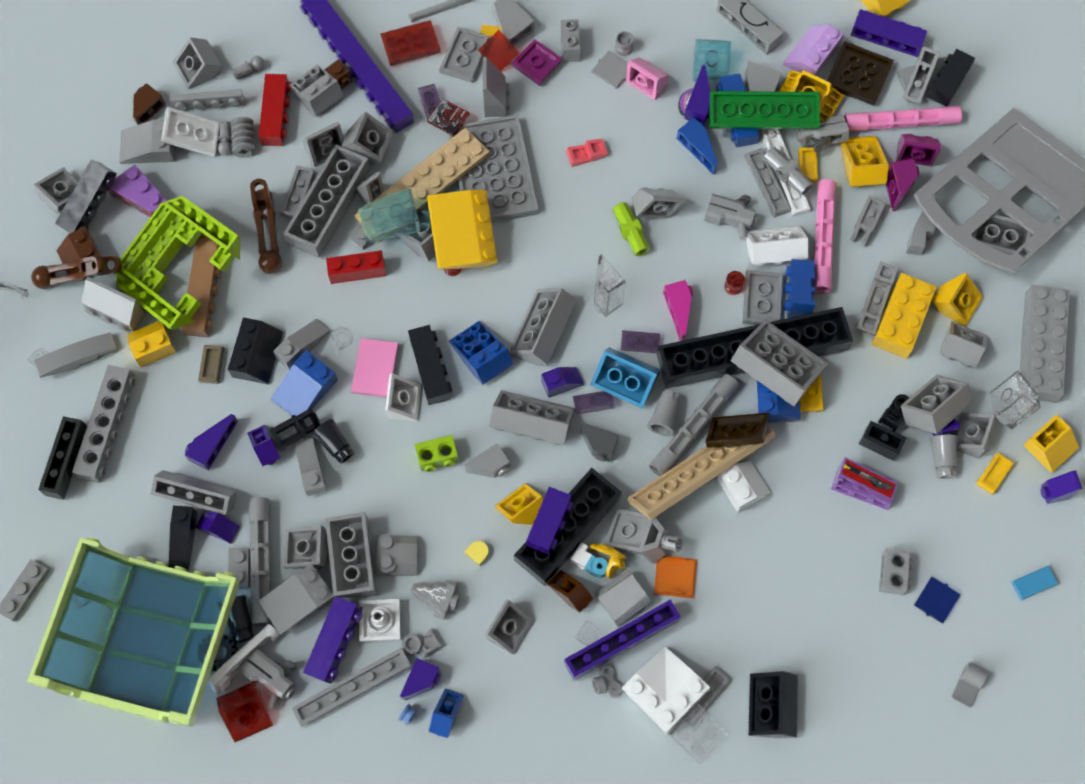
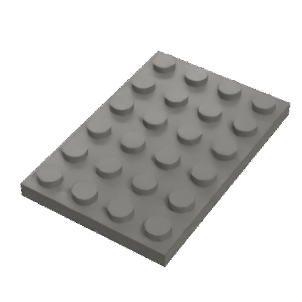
(505, 171)

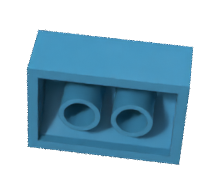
(625, 377)

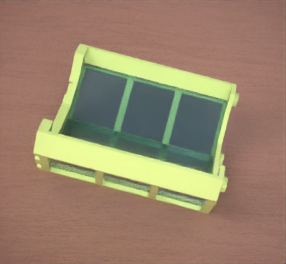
(134, 634)

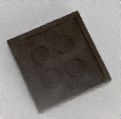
(859, 73)

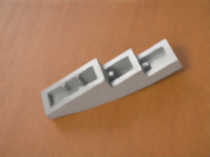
(74, 354)

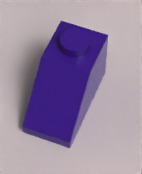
(561, 380)
(263, 445)
(1061, 487)
(421, 679)

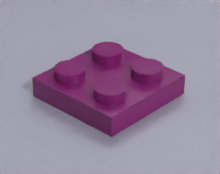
(536, 62)

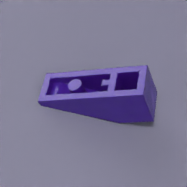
(699, 102)
(209, 444)

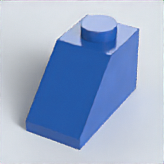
(445, 713)

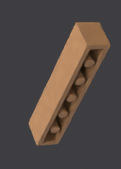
(203, 287)

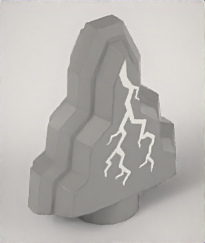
(438, 597)

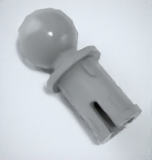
(256, 63)
(225, 137)

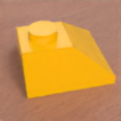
(958, 299)
(521, 505)

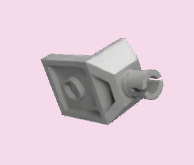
(640, 535)

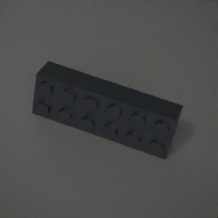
(592, 501)

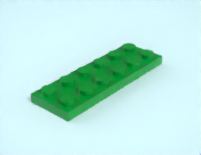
(764, 110)

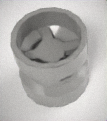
(624, 43)

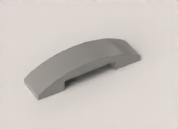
(877, 298)

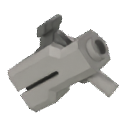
(831, 131)
(731, 212)
(270, 674)

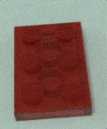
(410, 43)

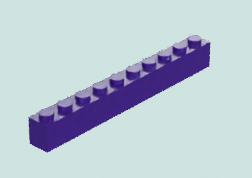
(359, 63)

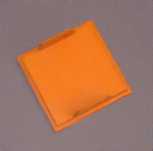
(675, 577)

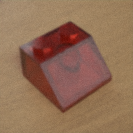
(244, 711)

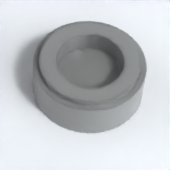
(411, 644)

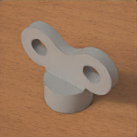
(605, 682)

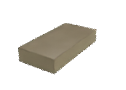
(211, 364)

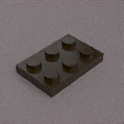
(738, 430)

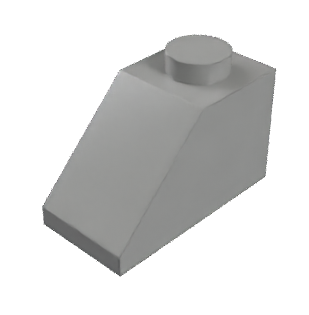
(489, 463)

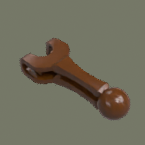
(263, 205)
(45, 277)

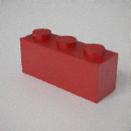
(356, 267)

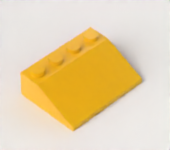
(462, 229)

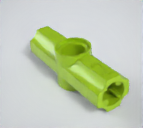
(631, 229)

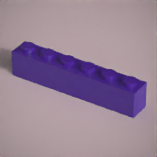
(622, 640)

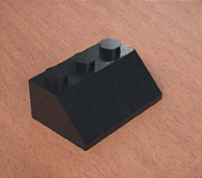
(253, 351)
(773, 705)

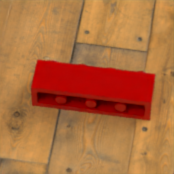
(274, 109)

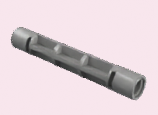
(686, 434)
(259, 557)

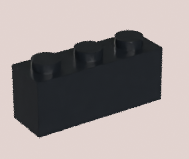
(950, 77)

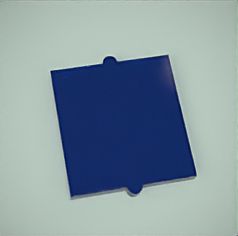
(937, 600)

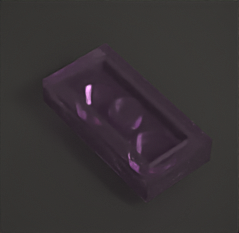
(429, 98)
(639, 341)

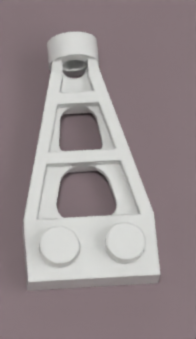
(221, 678)

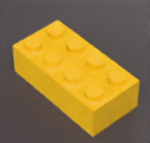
(904, 315)

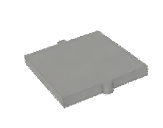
(611, 69)

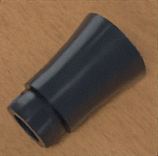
(333, 441)
(239, 620)

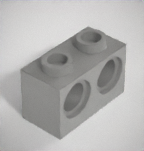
(570, 40)
(890, 570)

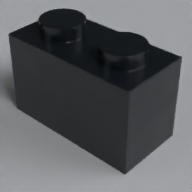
(882, 440)

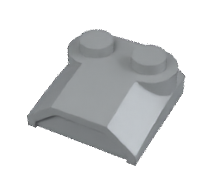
(56, 189)
(305, 547)
(396, 555)

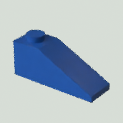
(697, 142)

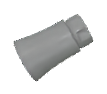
(665, 413)
(945, 455)

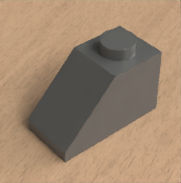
(599, 441)

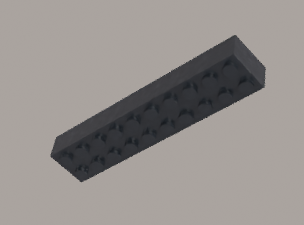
(712, 354)

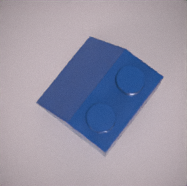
(776, 406)

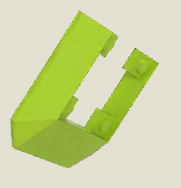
(157, 244)

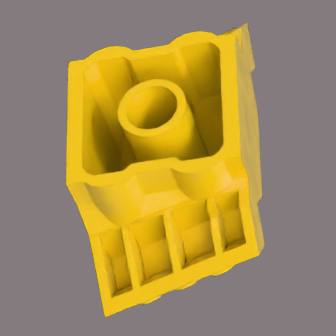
(807, 82)

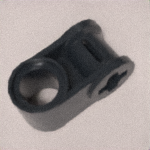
(893, 415)

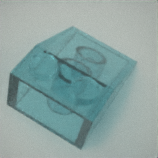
(390, 217)

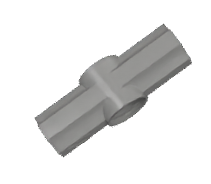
(788, 170)

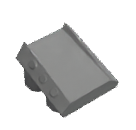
(622, 598)

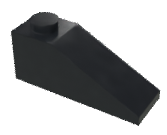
(182, 536)

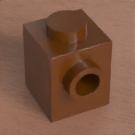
(340, 73)

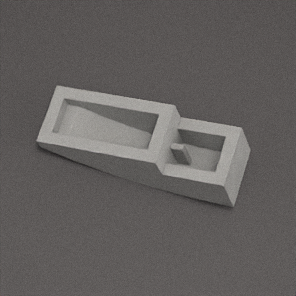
(921, 232)

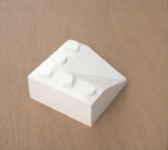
(666, 689)

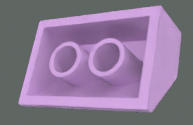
(814, 49)

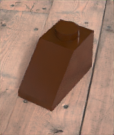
(146, 103)
(570, 591)

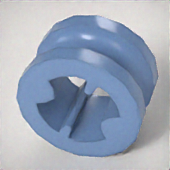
(408, 714)

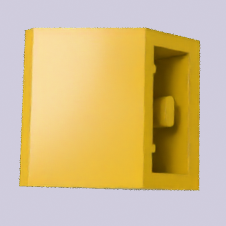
(1052, 443)

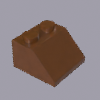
(77, 245)

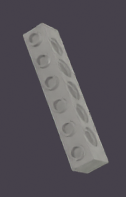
(113, 377)

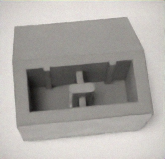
(317, 90)

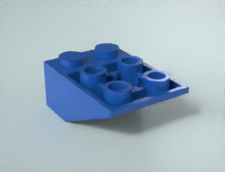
(481, 352)

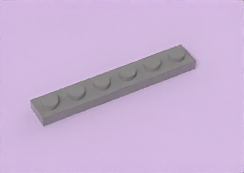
(351, 687)

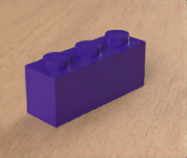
(549, 520)

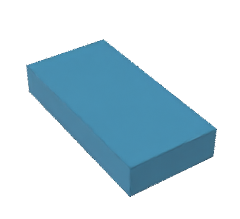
(1034, 583)

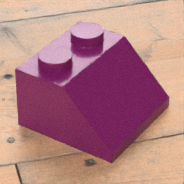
(921, 149)
(900, 181)

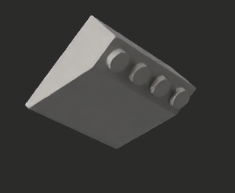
(779, 362)

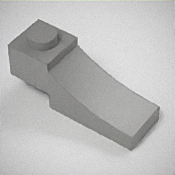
(310, 466)

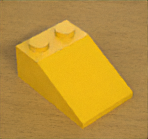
(864, 161)

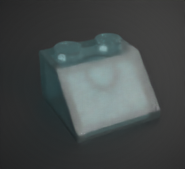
(714, 55)

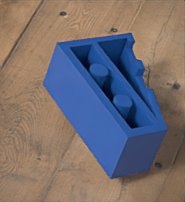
(799, 288)

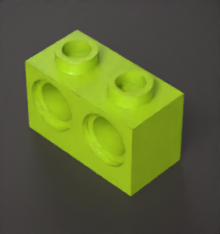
(435, 448)

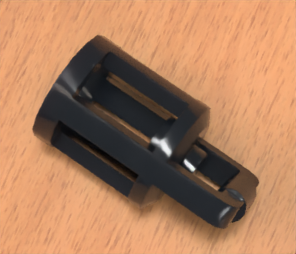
(300, 426)

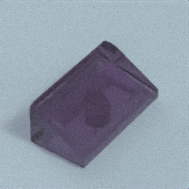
(593, 402)

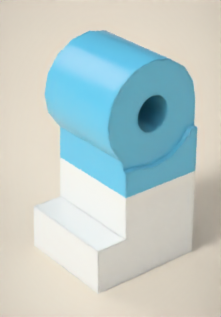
(588, 562)

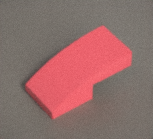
(586, 153)

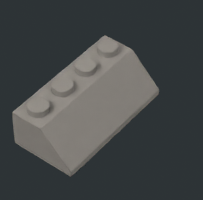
(543, 326)
(531, 417)
(351, 556)

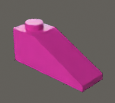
(678, 300)

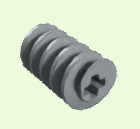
(242, 137)

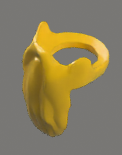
(616, 561)

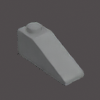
(921, 74)
(370, 188)
(299, 342)

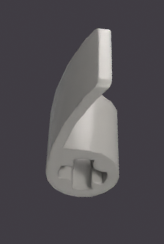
(968, 684)

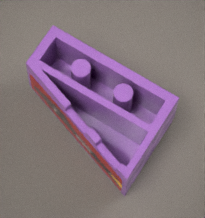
(136, 191)
(864, 484)

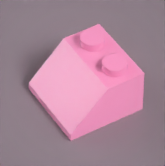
(646, 77)

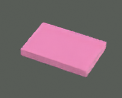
(373, 366)

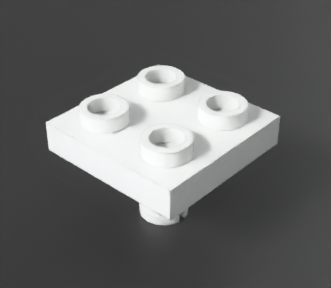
(380, 620)

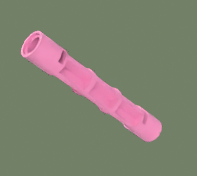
(903, 118)
(824, 236)

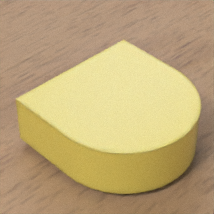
(477, 552)

